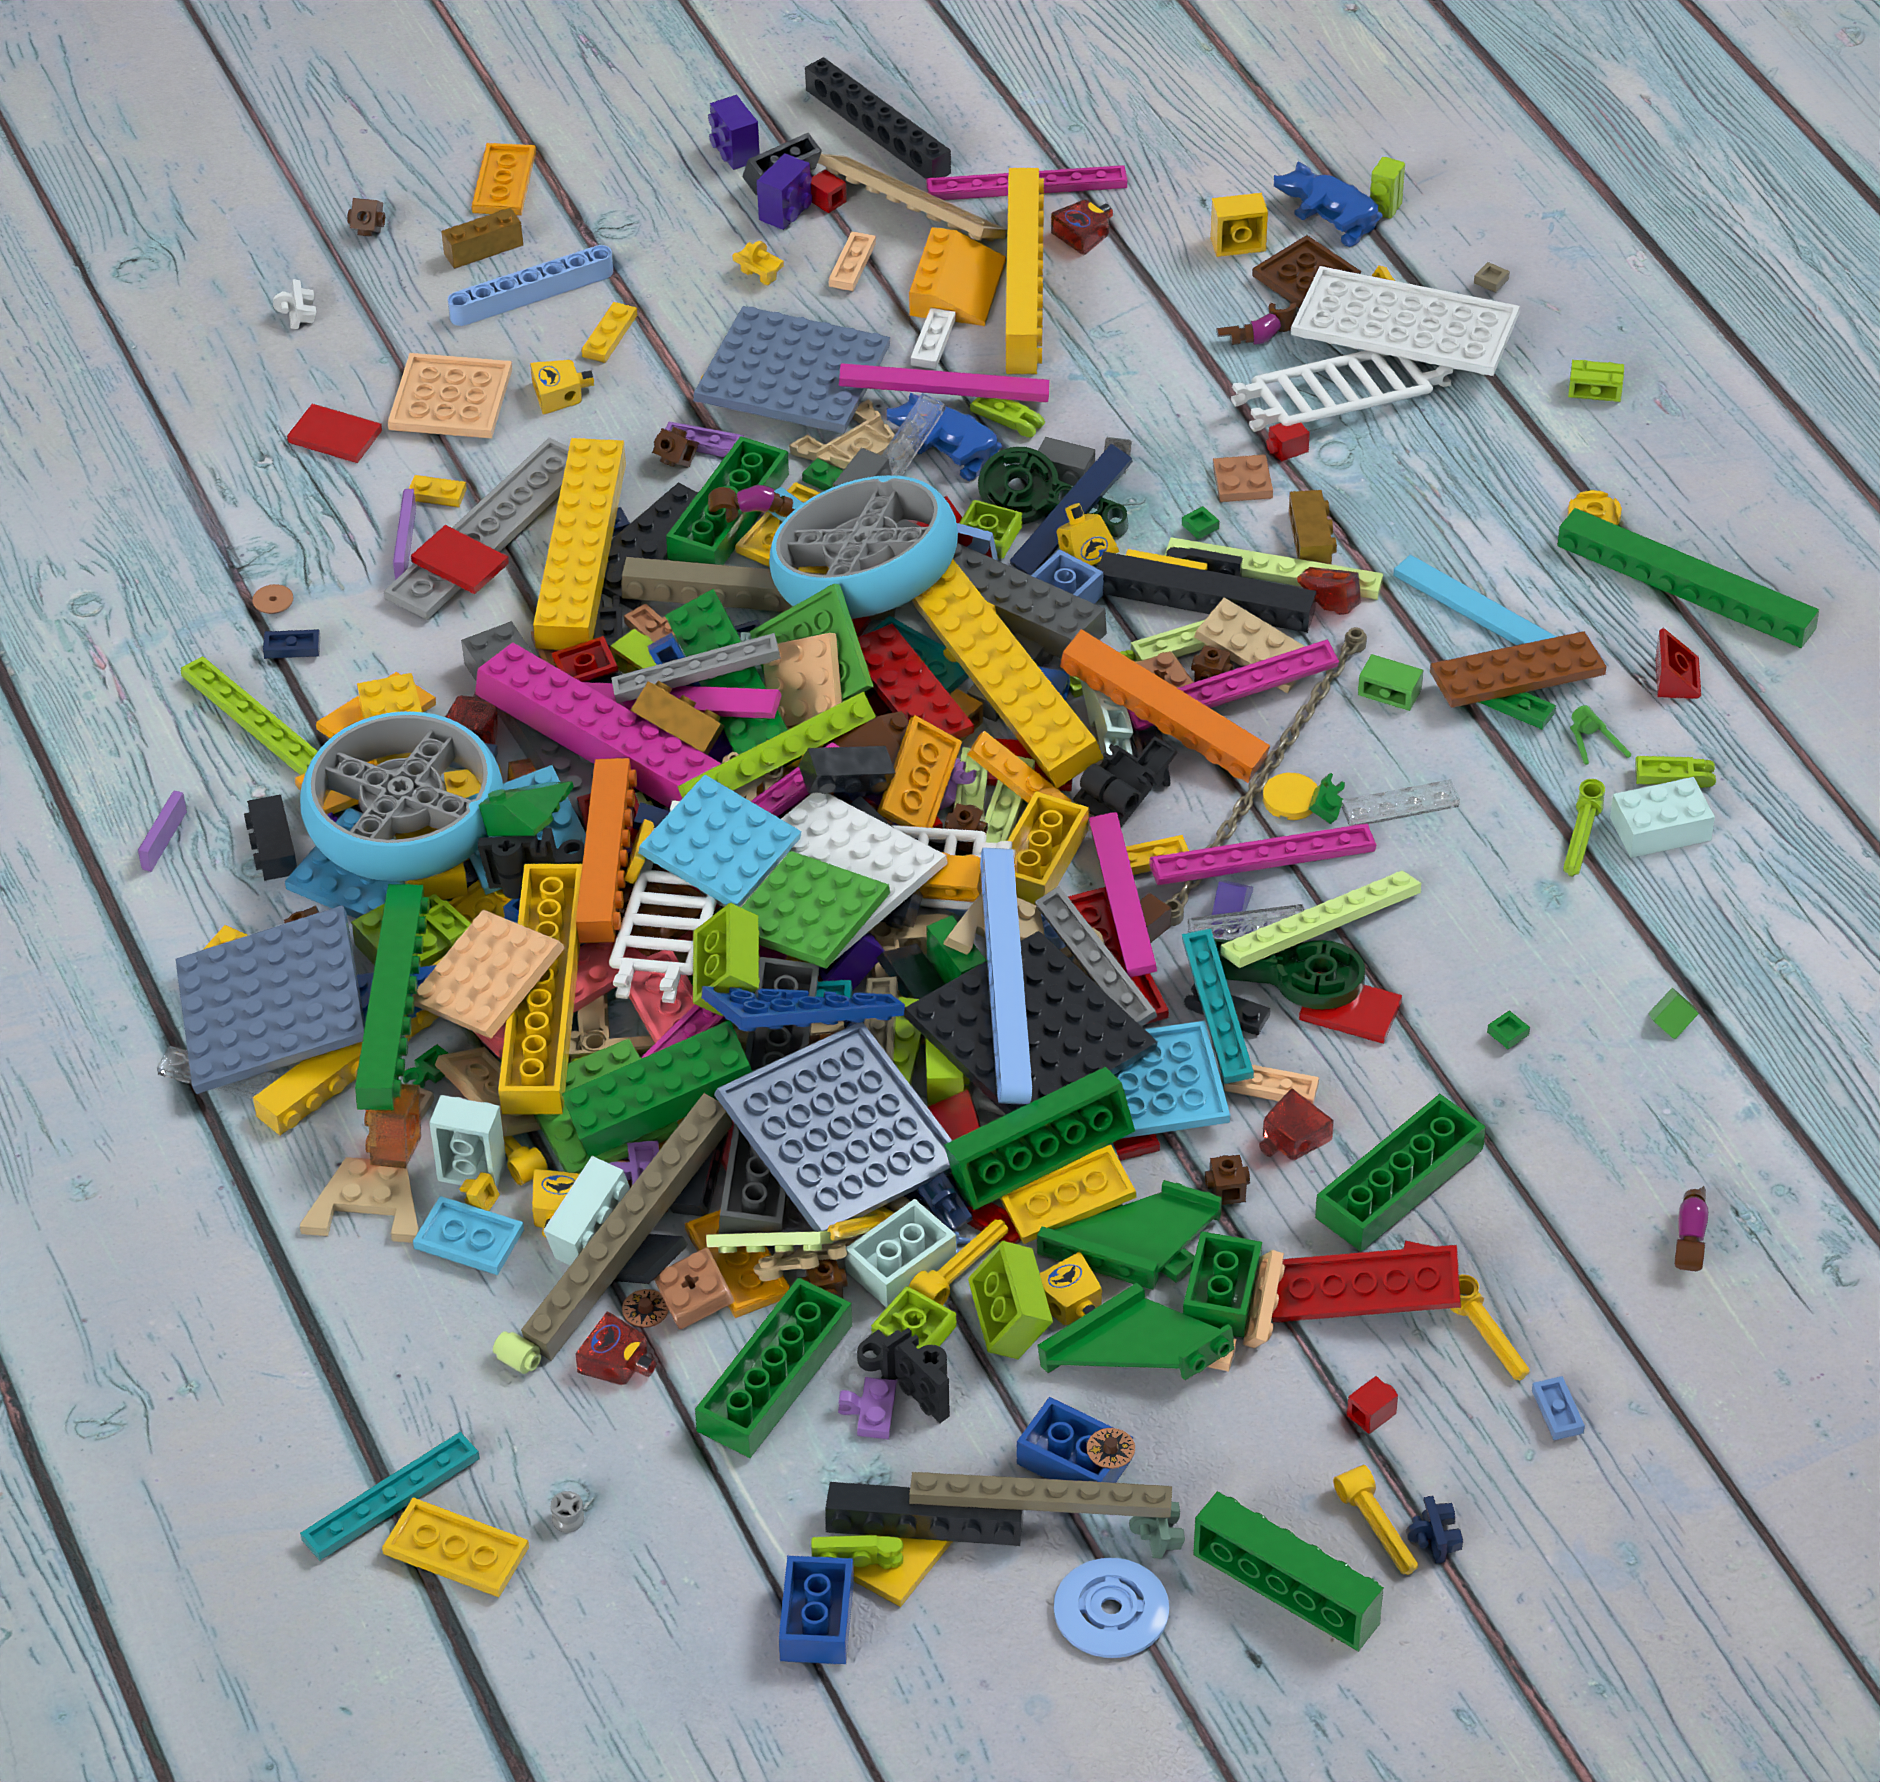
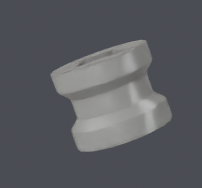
(571, 1504)

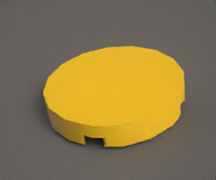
(1597, 504)
(1289, 795)

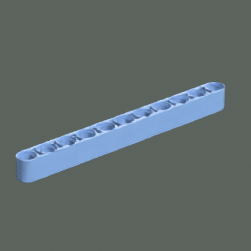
(1005, 977)

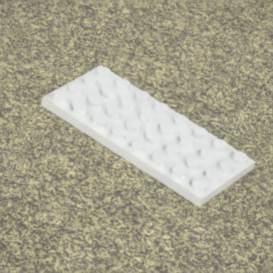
(1405, 320)

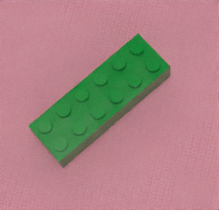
(707, 535)
(654, 1089)
(1039, 1138)
(1400, 1172)
(773, 1367)
(1288, 1570)

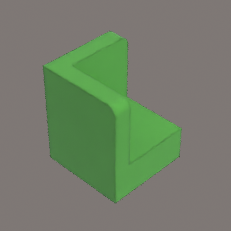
(1673, 1013)

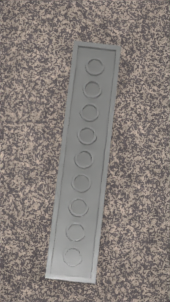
(492, 522)

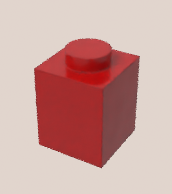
(828, 191)
(1288, 440)
(1372, 1404)

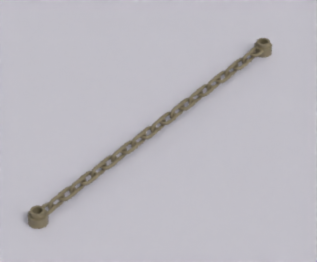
(1354, 642)

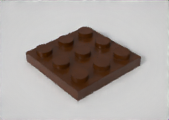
(1295, 267)
(662, 910)

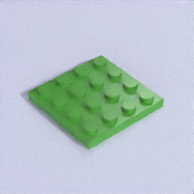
(820, 615)
(813, 908)
(560, 1128)

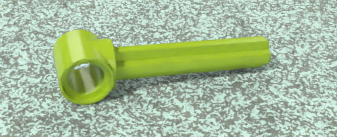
(1589, 804)

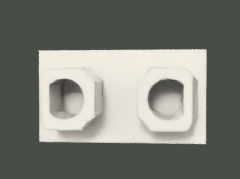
(297, 303)

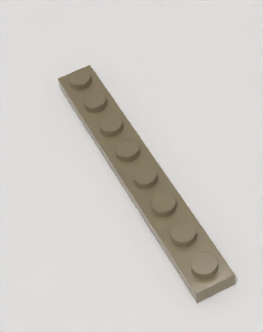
(1040, 1494)

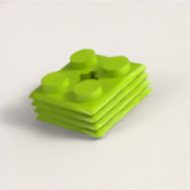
(1000, 521)
(918, 1313)

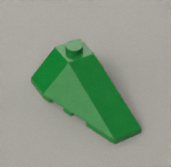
(523, 809)

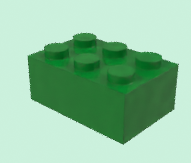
(1223, 1281)

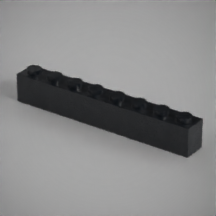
(1203, 590)

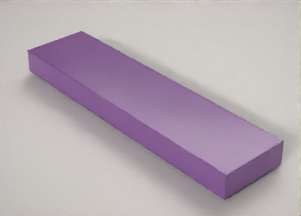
(404, 532)

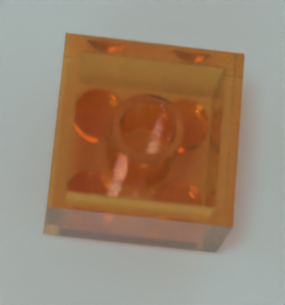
(395, 1133)

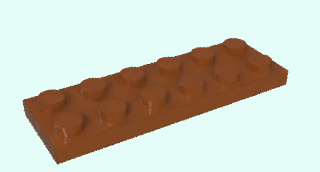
(1517, 669)

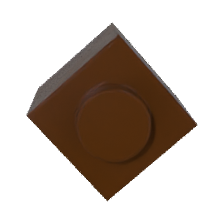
(1156, 916)

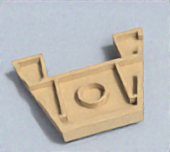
(870, 434)
(972, 923)
(368, 1190)

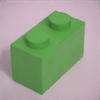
(1390, 682)

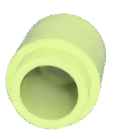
(517, 1352)

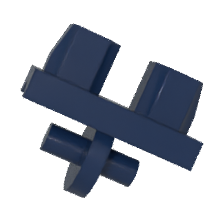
(945, 1202)
(1431, 1529)

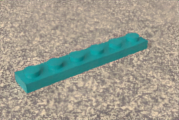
(1217, 1006)
(389, 1496)

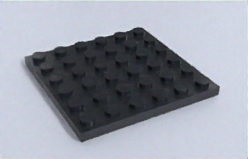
(1069, 1024)

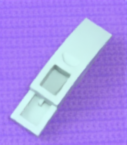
(1110, 719)

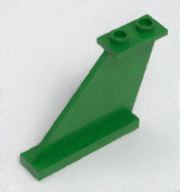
(1136, 1237)
(1137, 1334)

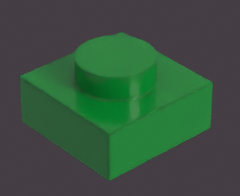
(1200, 522)
(1508, 1029)

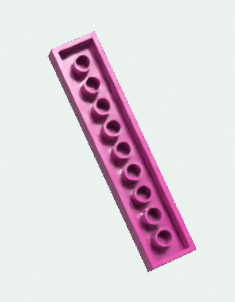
(588, 722)

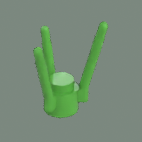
(1587, 722)

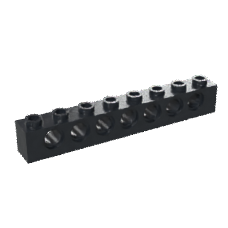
(877, 119)

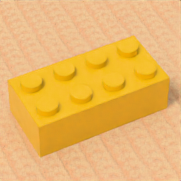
(1046, 843)

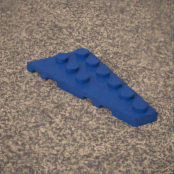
(794, 1007)

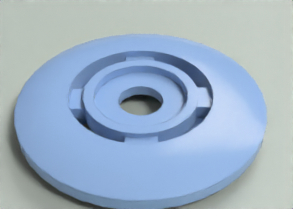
(1122, 1633)

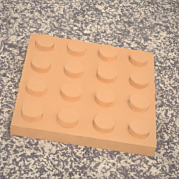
(450, 395)
(487, 973)

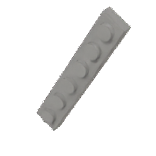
(698, 666)
(1094, 955)

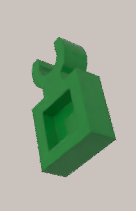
(1325, 799)
(425, 1068)

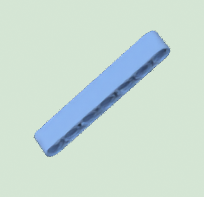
(530, 285)

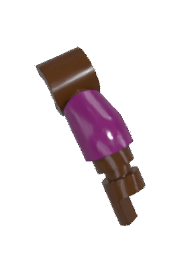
(1262, 329)
(751, 499)
(1692, 1229)

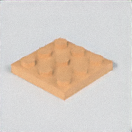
(805, 677)

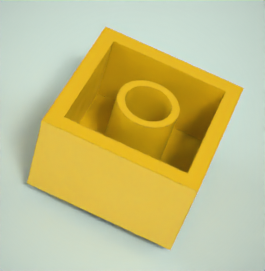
(1239, 224)

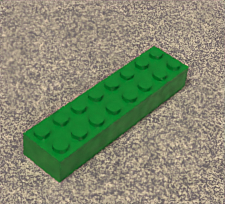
(705, 627)

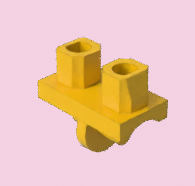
(757, 260)

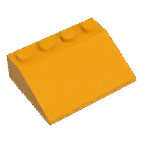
(956, 277)

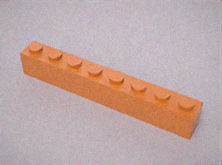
(1164, 706)
(605, 850)

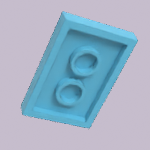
(468, 1235)

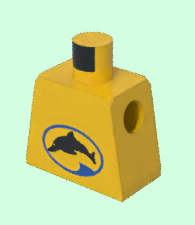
(558, 384)
(1085, 536)
(548, 1193)
(1071, 1289)

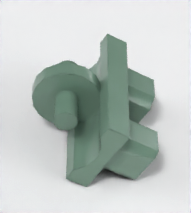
(1158, 1532)

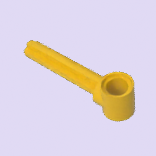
(522, 1160)
(858, 1226)
(936, 1283)
(1473, 1308)
(1358, 1488)

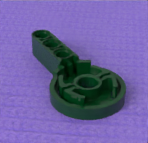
(1038, 494)
(1299, 979)

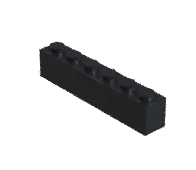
(887, 1512)

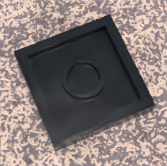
(913, 971)
(651, 1258)

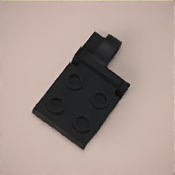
(1123, 779)
(506, 855)
(919, 1371)

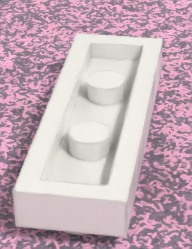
(933, 338)

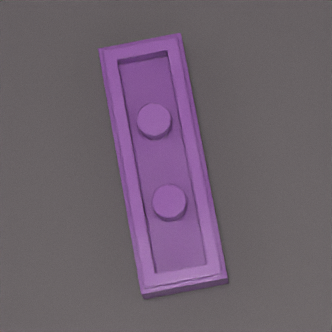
(710, 440)
(162, 831)

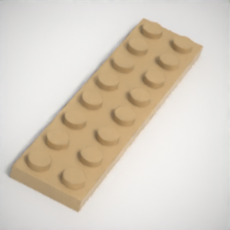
(914, 198)

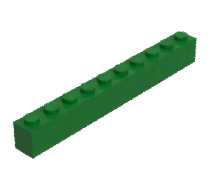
(1688, 578)
(391, 998)

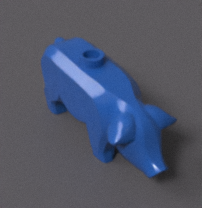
(1332, 200)
(956, 436)

